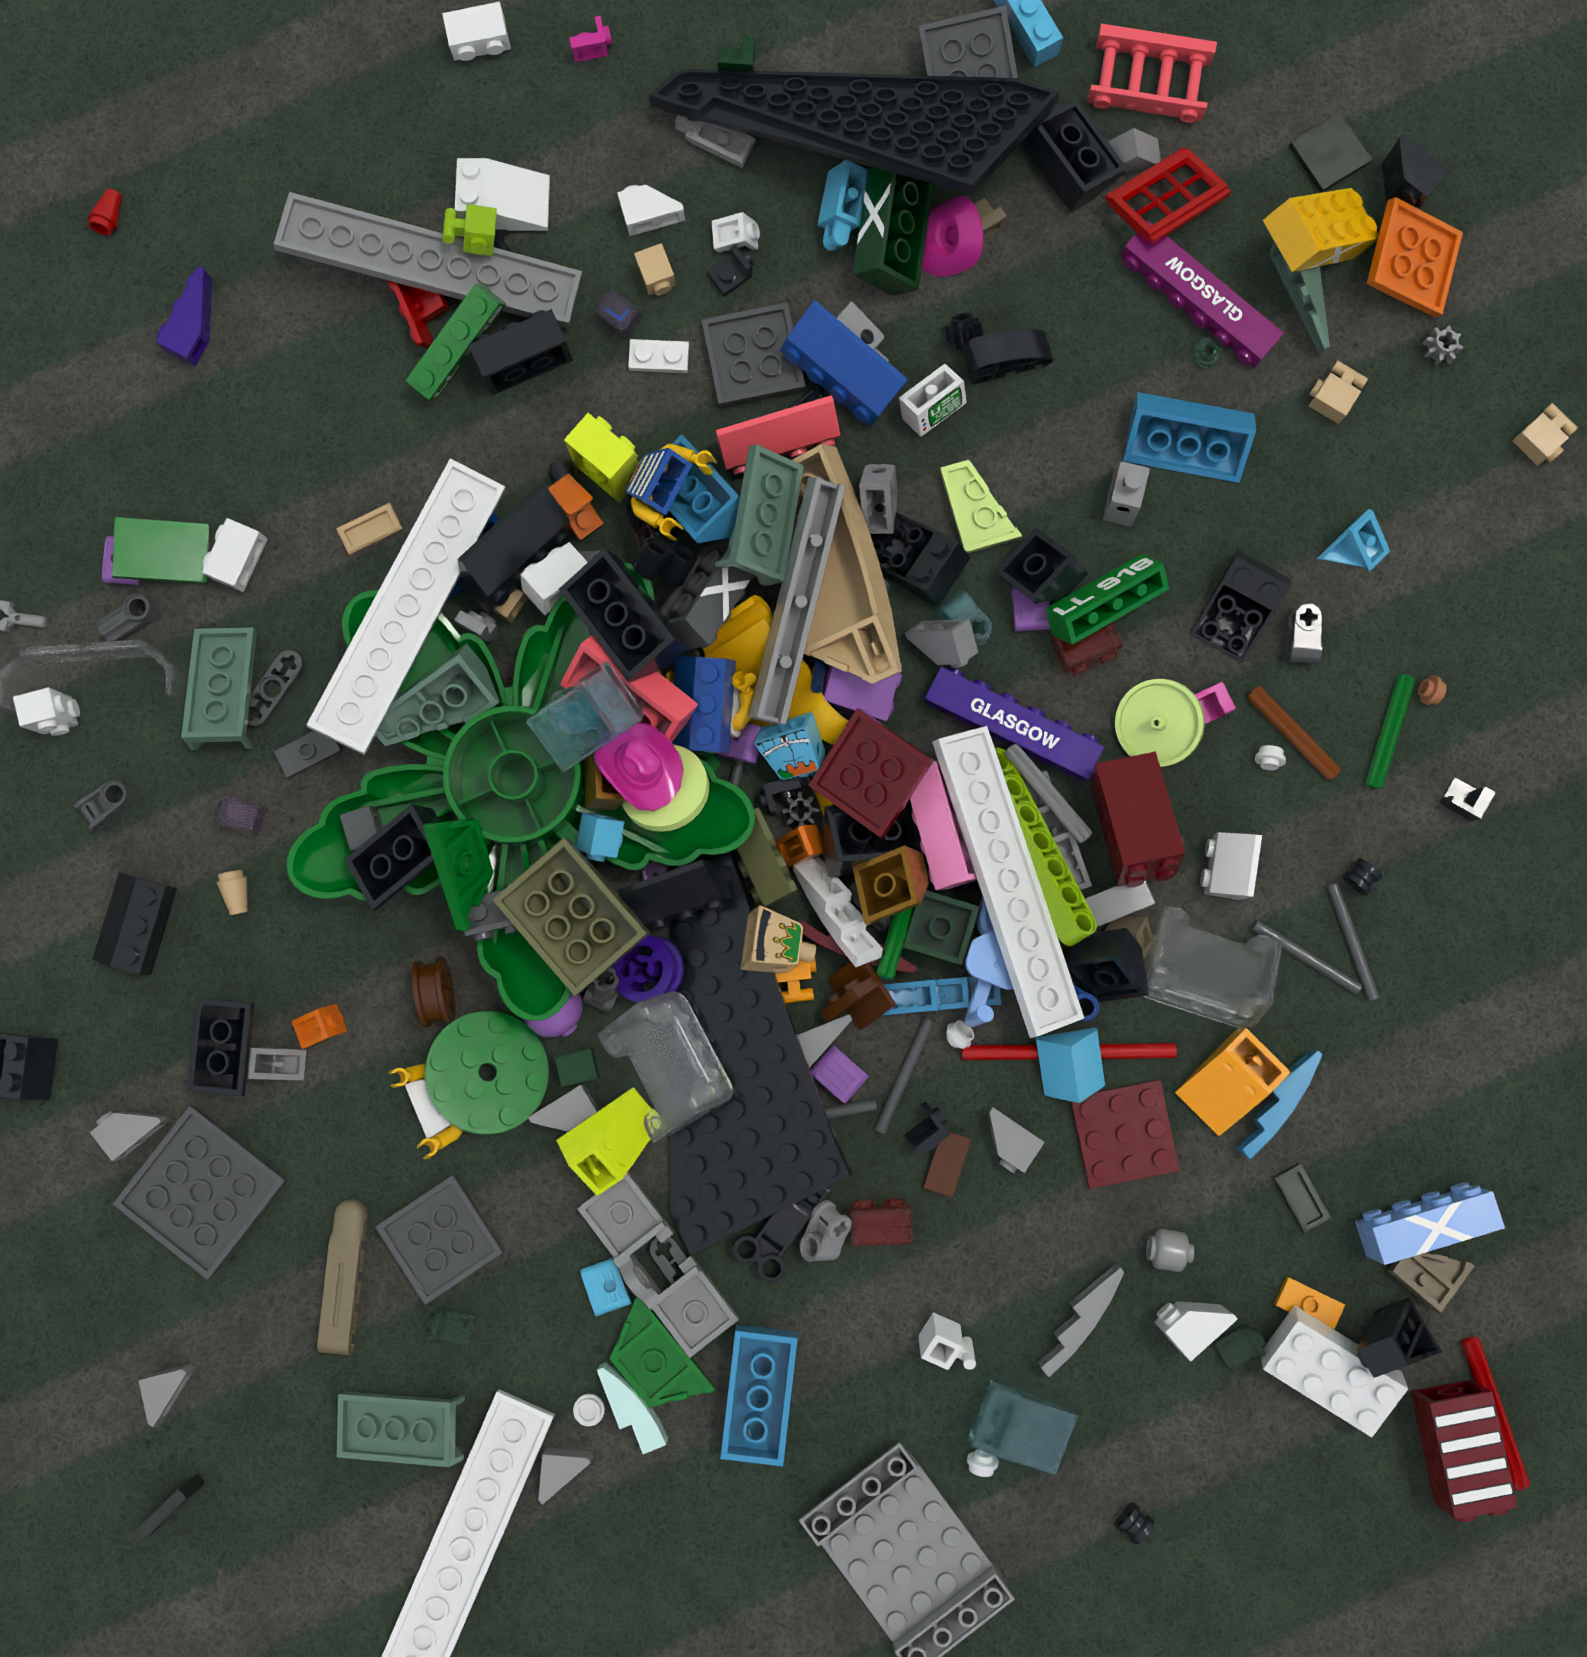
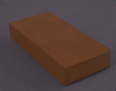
(947, 1164)

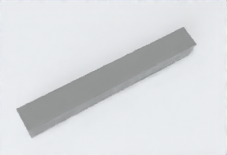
(797, 601)

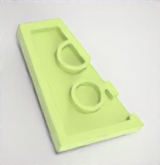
(975, 511)

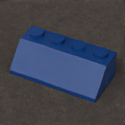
(842, 364)

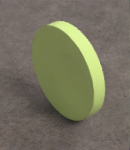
(1160, 718)
(684, 805)

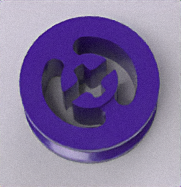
(664, 963)

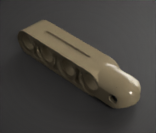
(341, 1278)

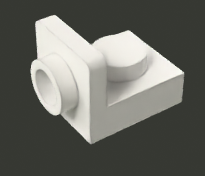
(735, 230)

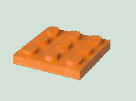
(1414, 257)

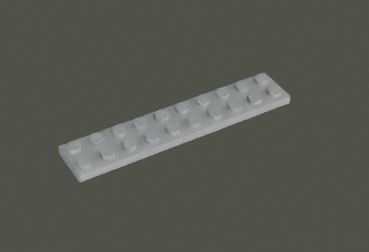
(421, 258)

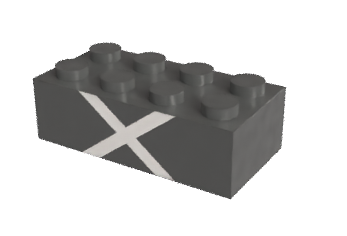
(706, 596)

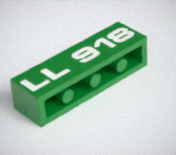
(452, 344)
(1107, 599)

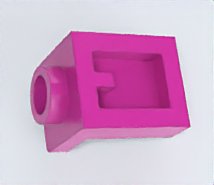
(591, 45)

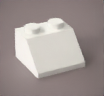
(1231, 865)
(1193, 1325)

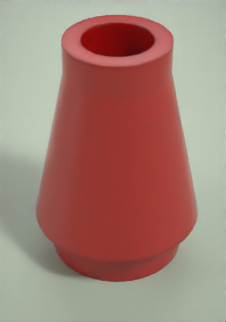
(105, 213)

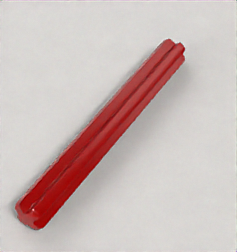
(1482, 1375)

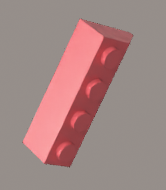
(781, 432)
(661, 701)

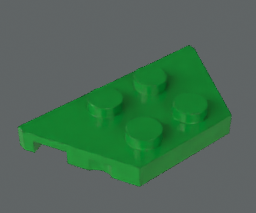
(461, 865)
(655, 1361)

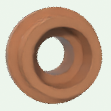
(1432, 690)

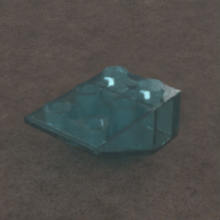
(585, 717)
(1022, 1428)

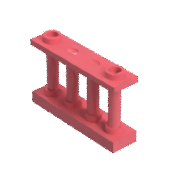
(1158, 45)

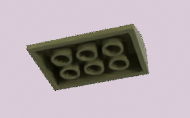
(571, 916)

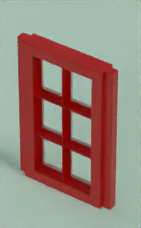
(1173, 220)

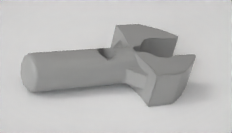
(19, 618)

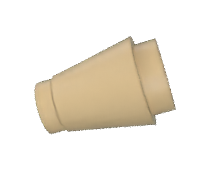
(234, 891)

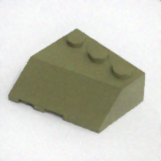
(765, 866)

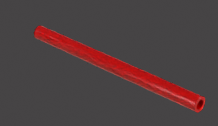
(1108, 1051)

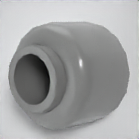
(1169, 1250)

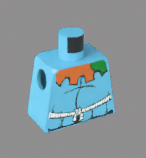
(792, 748)

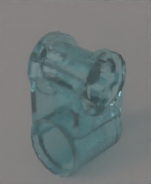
(963, 607)

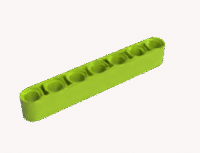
(1063, 897)

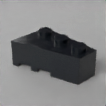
(1396, 1339)

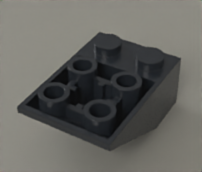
(920, 559)
(1241, 606)
(26, 1066)

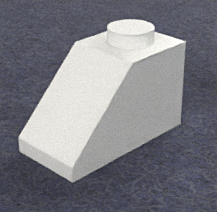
(648, 209)

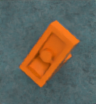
(576, 505)

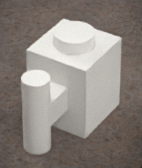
(943, 1343)

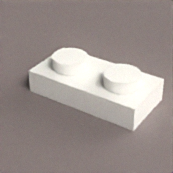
(658, 356)

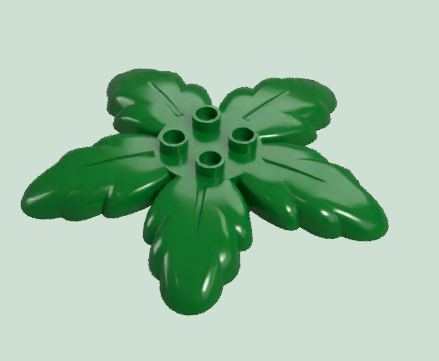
(515, 790)

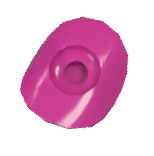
(953, 237)
(642, 767)

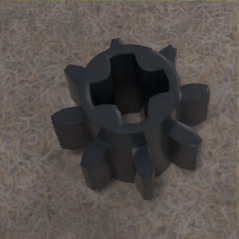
(963, 329)

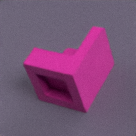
(1215, 702)

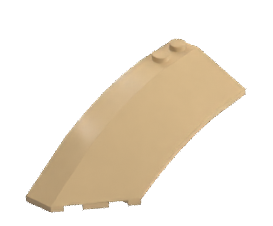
(852, 611)

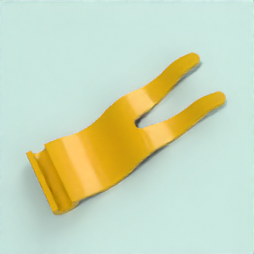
(745, 640)

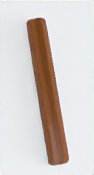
(1293, 733)

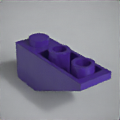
(188, 326)

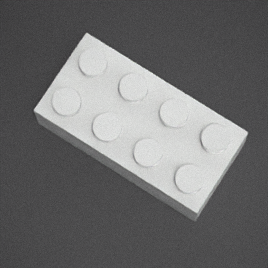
(1329, 1371)

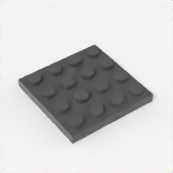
(200, 1192)

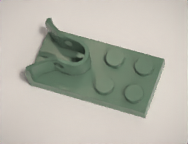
(765, 516)
(219, 686)
(398, 1429)

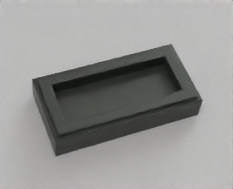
(1301, 1197)

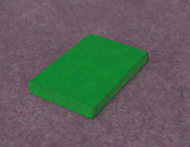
(159, 550)

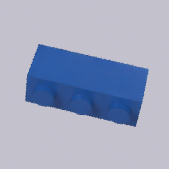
(710, 685)

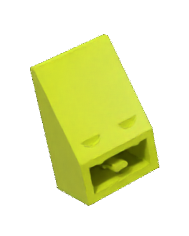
(607, 1142)

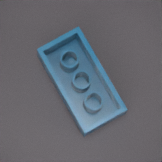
(759, 1395)

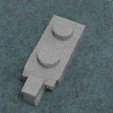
(718, 140)

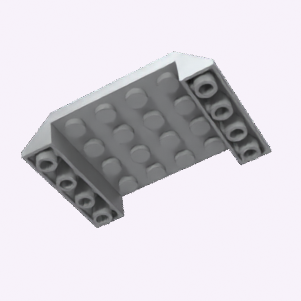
(908, 1556)

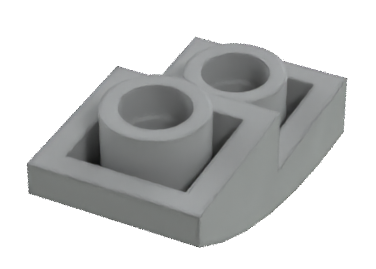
(480, 625)

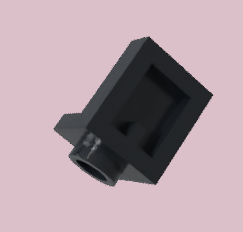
(731, 271)
(779, 788)

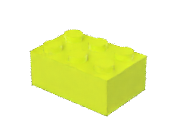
(602, 455)

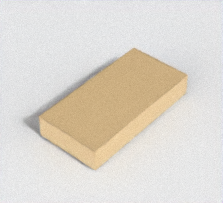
(370, 529)

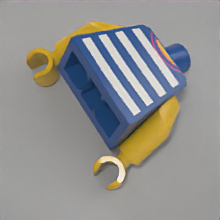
(659, 481)

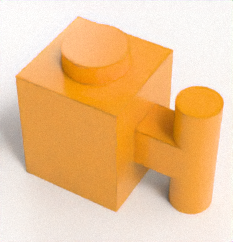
(801, 972)

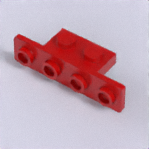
(418, 308)

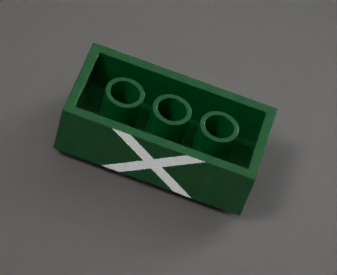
(892, 231)

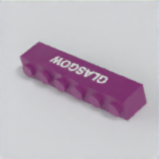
(1203, 297)

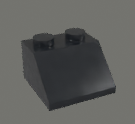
(1411, 173)
(1042, 569)
(1109, 965)

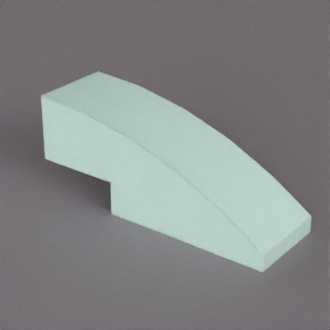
(632, 1410)

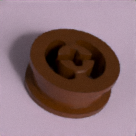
(433, 992)

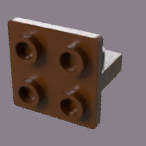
(858, 993)

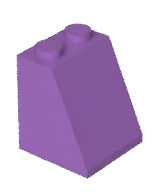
(848, 692)

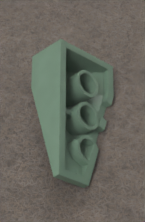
(1308, 298)
(442, 697)

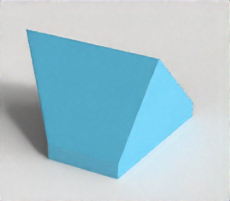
(1359, 544)

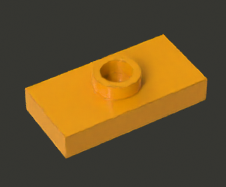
(1309, 1300)

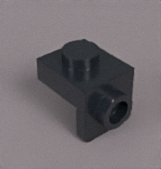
(929, 1132)

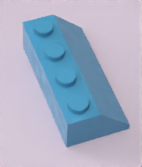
(1189, 437)
(705, 502)

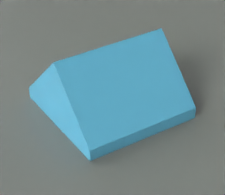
(1071, 1064)

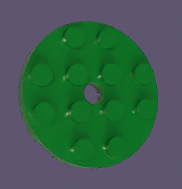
(454, 1077)

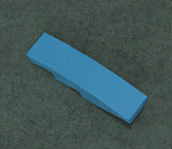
(937, 995)
(1284, 1101)

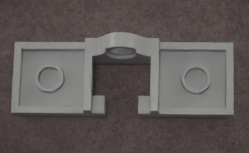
(692, 1304)

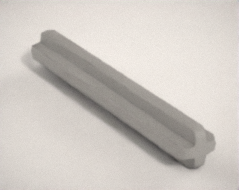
(1048, 793)

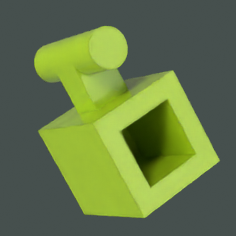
(476, 228)

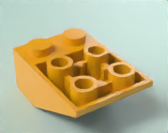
(1232, 1081)

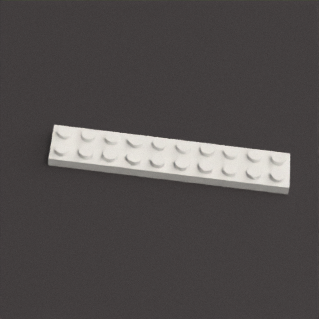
(405, 608)
(1008, 881)
(470, 1529)

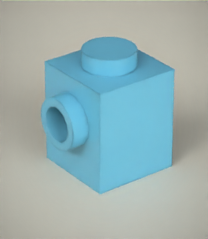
(599, 836)

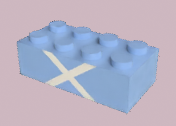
(1429, 1223)

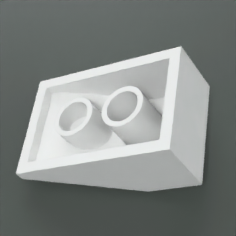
(515, 192)

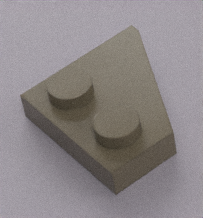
(1431, 1277)

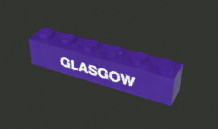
(1013, 723)

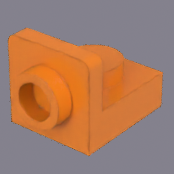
(319, 1025)

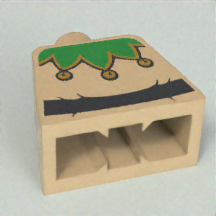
(774, 943)

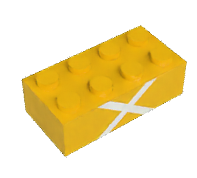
(1321, 229)

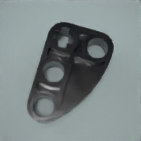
(1004, 352)

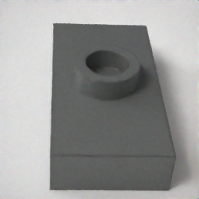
(306, 753)

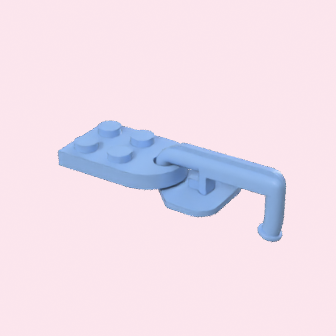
(988, 966)

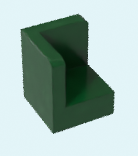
(738, 58)
(577, 1067)

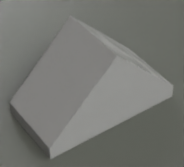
(1136, 149)
(276, 1063)
(161, 1391)
(559, 1468)

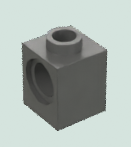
(361, 825)

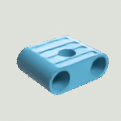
(605, 1287)

